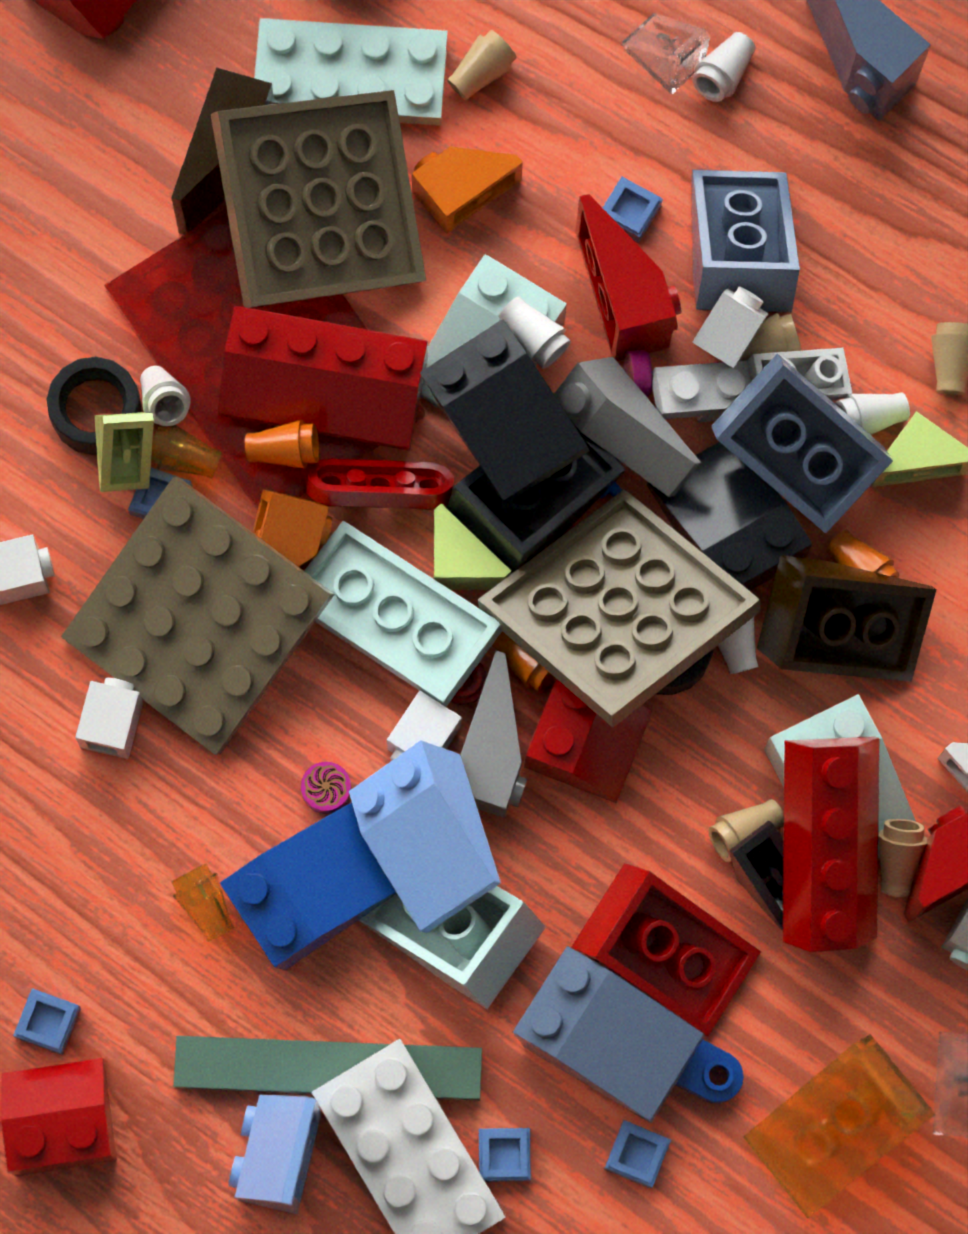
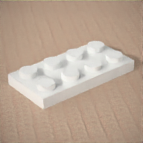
(407, 1147)

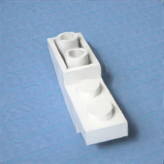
(712, 387)

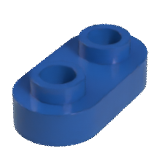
(696, 1074)

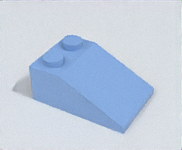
(426, 833)
(277, 1151)

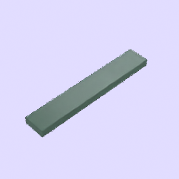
(307, 1065)

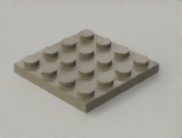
(318, 198)
(619, 607)
(197, 615)

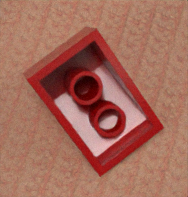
(627, 284)
(666, 947)

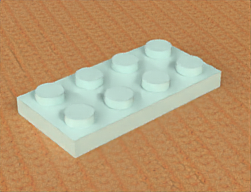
(349, 59)
(400, 614)

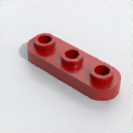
(379, 483)

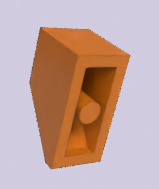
(463, 182)
(292, 525)

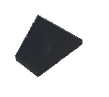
(760, 869)

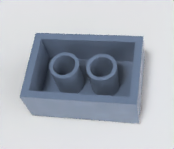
(801, 443)

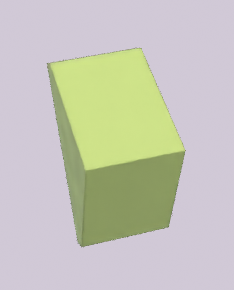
(124, 450)
(923, 453)
(461, 558)

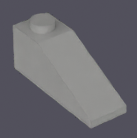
(625, 423)
(492, 745)

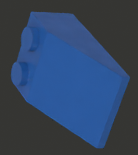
(309, 888)

